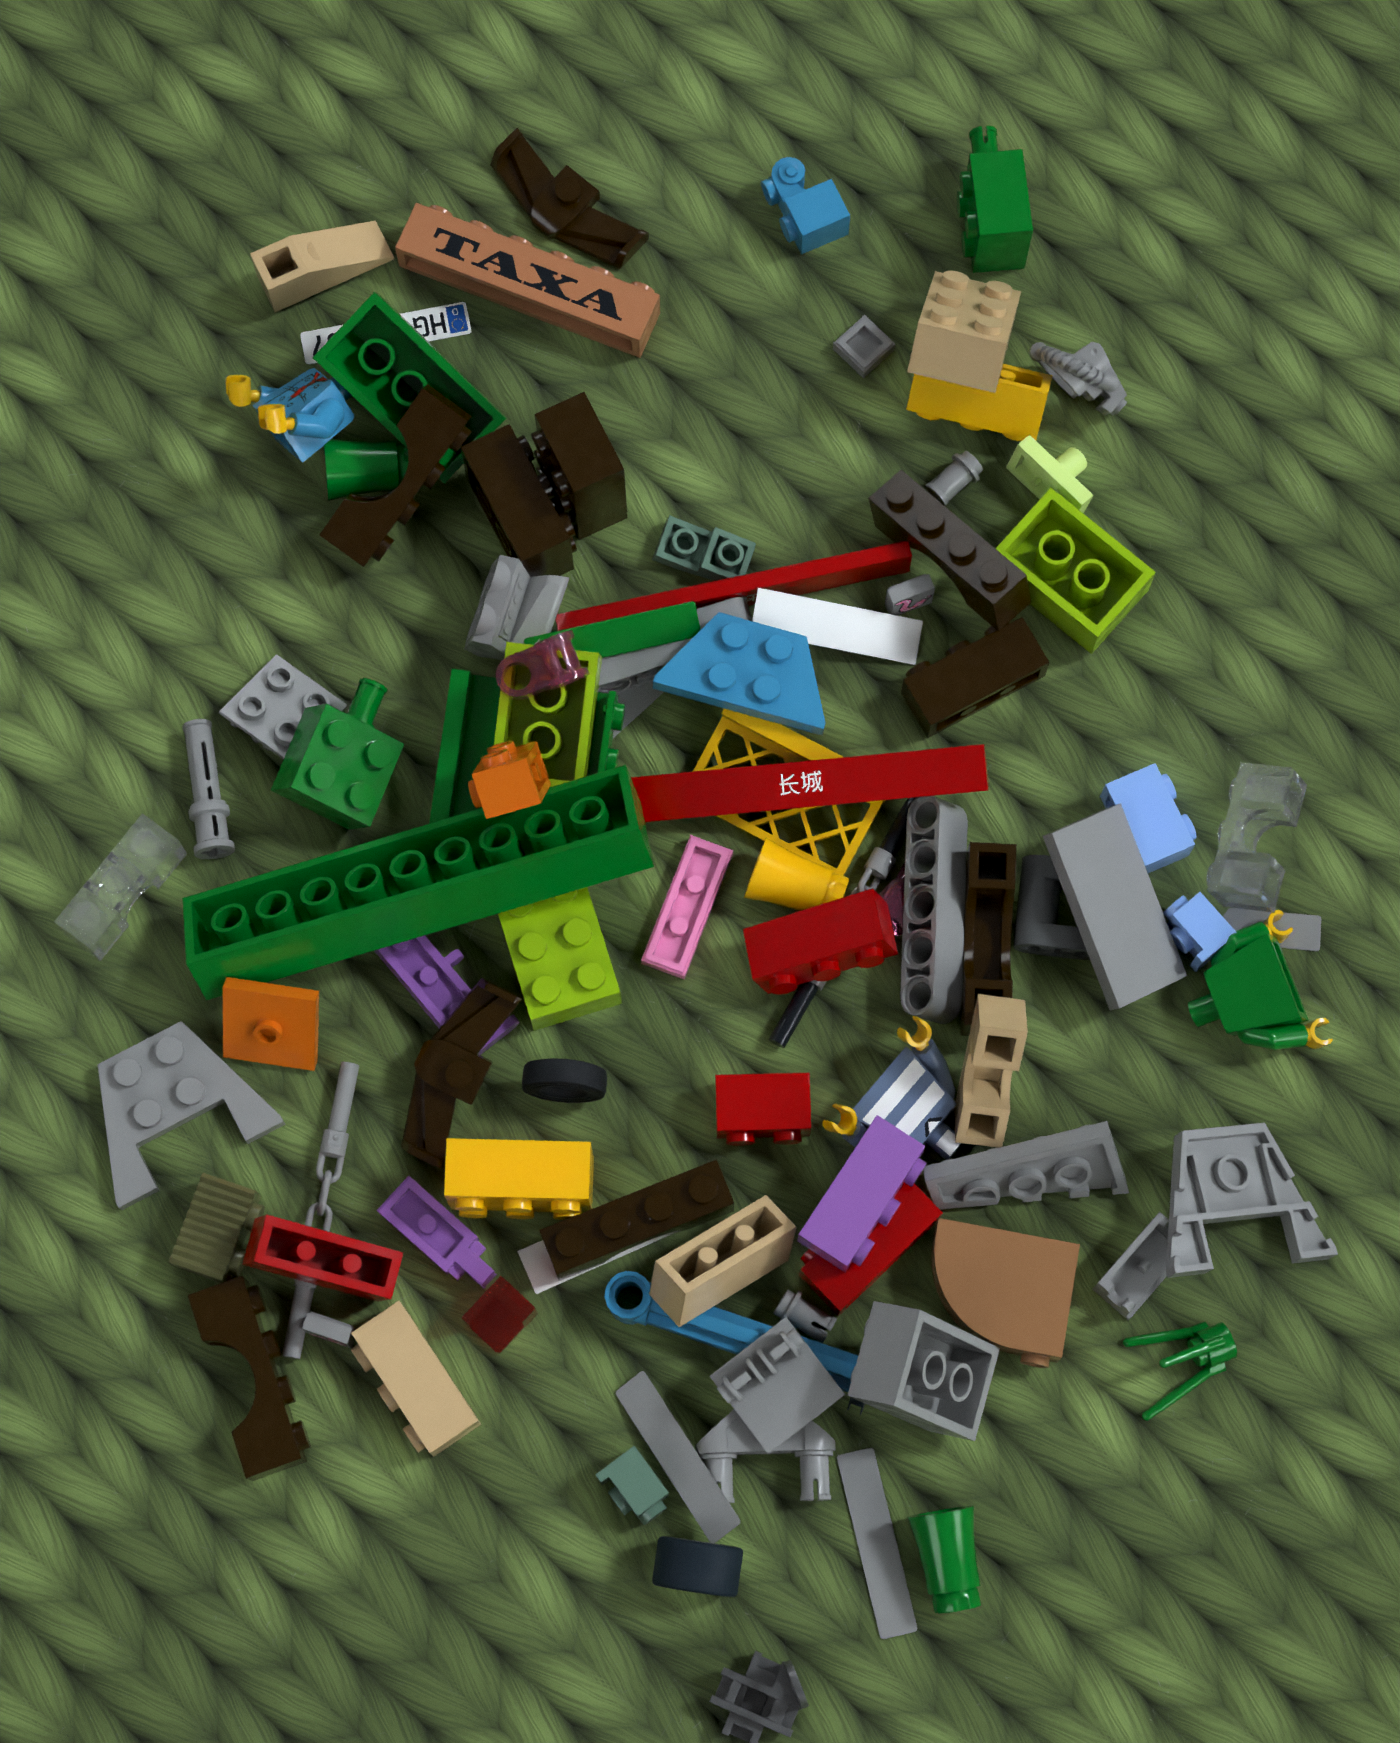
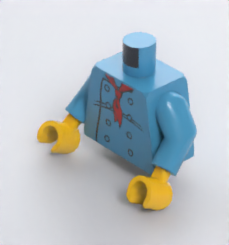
(298, 414)

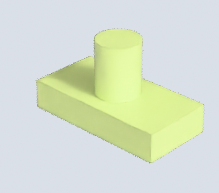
(1041, 471)

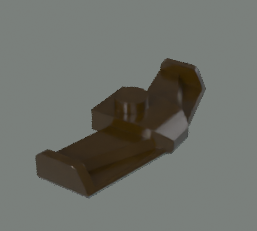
(564, 204)
(453, 1069)

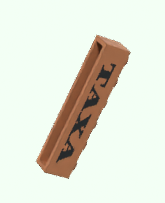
(528, 279)

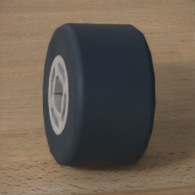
(697, 1566)

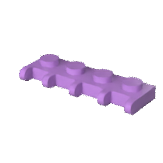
(434, 981)

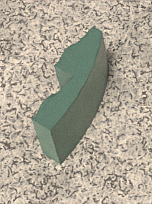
(703, 552)

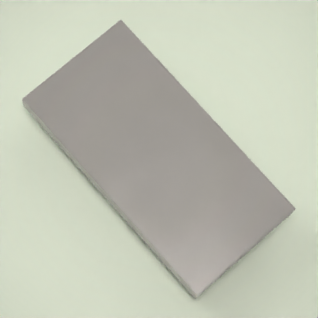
(1115, 906)

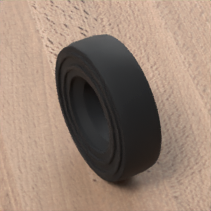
(564, 1080)

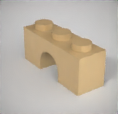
(990, 1058)

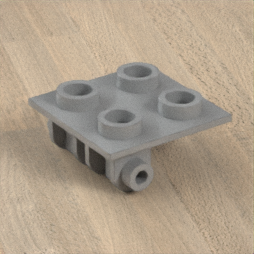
(274, 703)
(777, 1385)

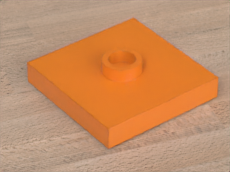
(270, 1023)

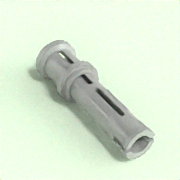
(208, 809)

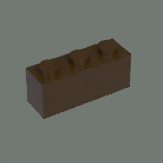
(973, 676)

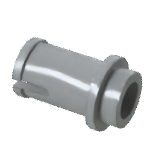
(955, 477)
(802, 1314)

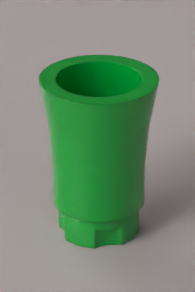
(363, 467)
(948, 1557)

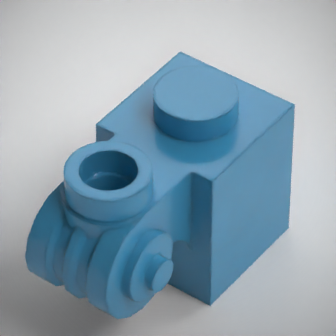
(809, 215)

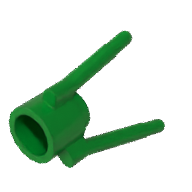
(1209, 1347)

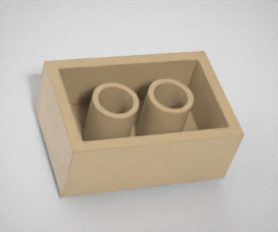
(964, 331)

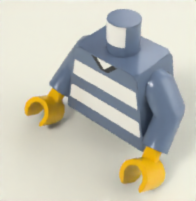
(910, 1094)

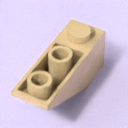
(317, 261)

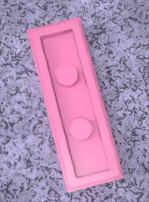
(687, 907)

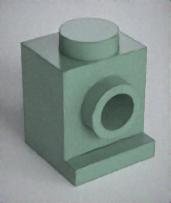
(635, 1486)

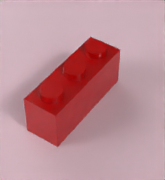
(820, 942)
(907, 1226)
(322, 1258)

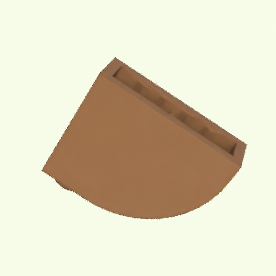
(1006, 1287)

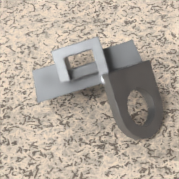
(752, 1705)

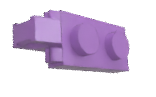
(436, 1232)

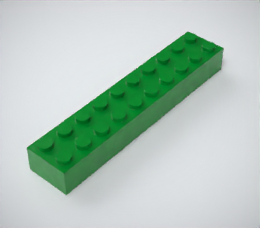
(415, 883)

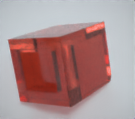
(499, 1315)

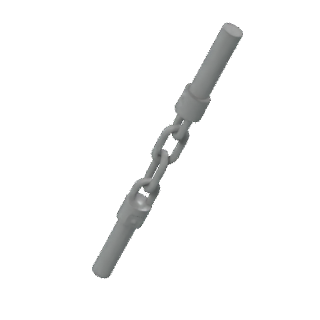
(334, 1146)

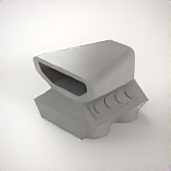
(513, 608)

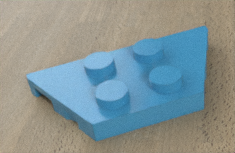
(748, 672)

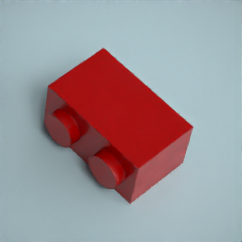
(763, 1107)

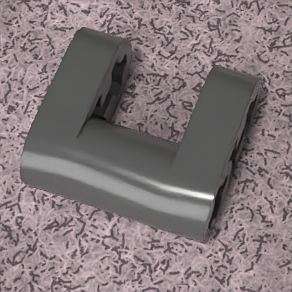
(1038, 913)

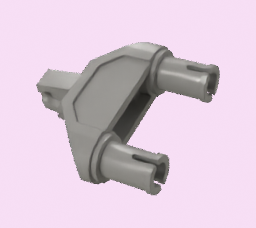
(734, 1438)

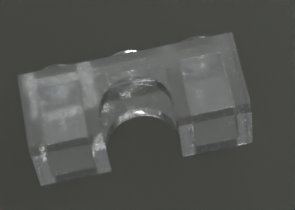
(1258, 801)
(101, 906)

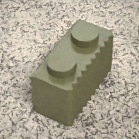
(216, 1229)

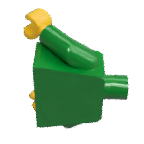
(1256, 991)

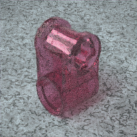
(544, 666)

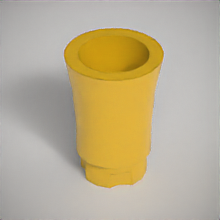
(792, 880)

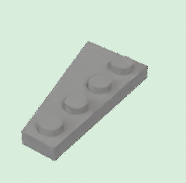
(1047, 1164)

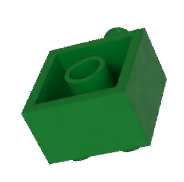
(994, 205)
(340, 760)

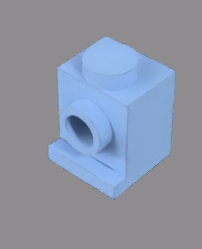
(1197, 928)

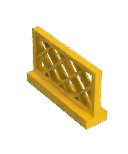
(791, 747)

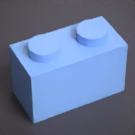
(1152, 815)

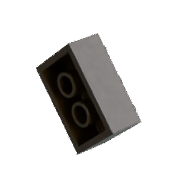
(580, 465)
(519, 502)

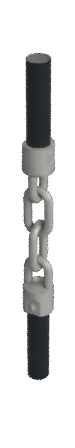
(877, 865)

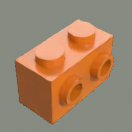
(509, 779)

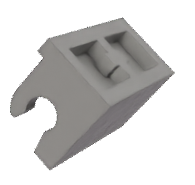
(1137, 1269)

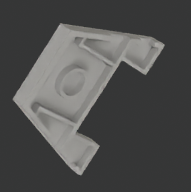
(161, 1088)
(1234, 1177)

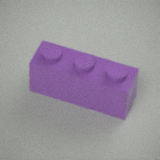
(863, 1195)

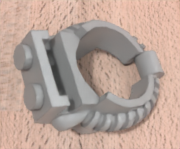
(1083, 374)

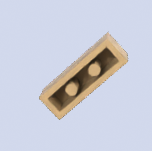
(722, 1260)
(413, 1380)

